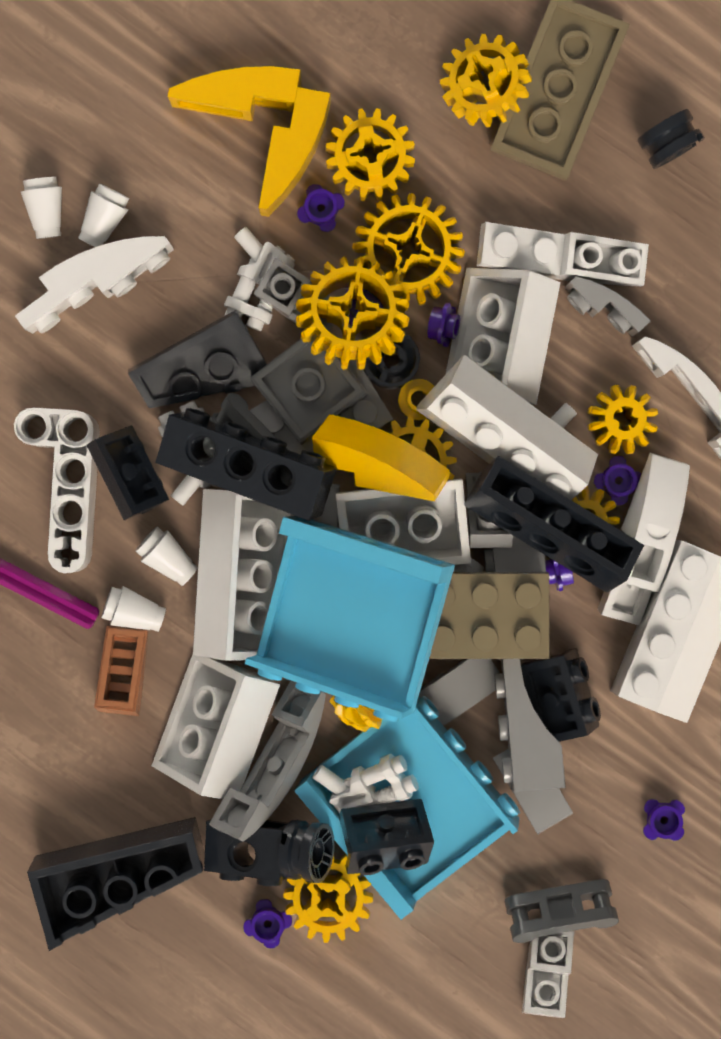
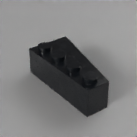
(111, 875)

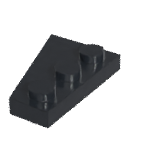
(200, 365)

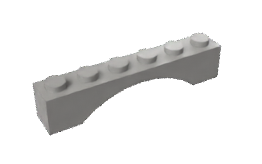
(534, 753)

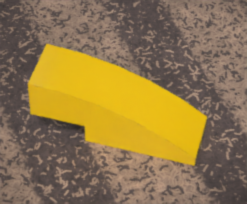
(238, 91)
(293, 148)
(379, 459)

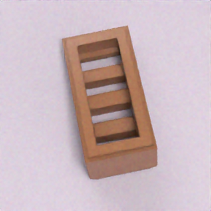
(105, 686)

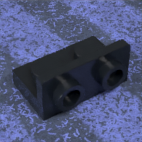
(127, 472)
(562, 695)
(386, 836)

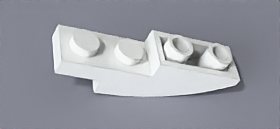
(562, 255)
(106, 266)
(654, 522)

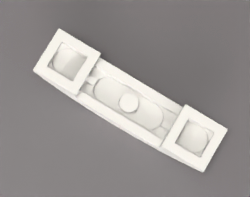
(663, 358)

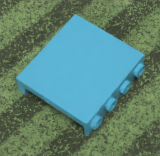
(352, 618)
(456, 794)

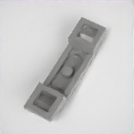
(276, 767)

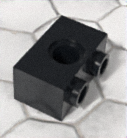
(231, 856)

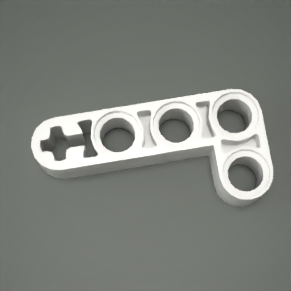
(63, 490)

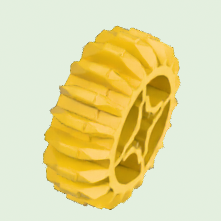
(426, 256)
(336, 310)

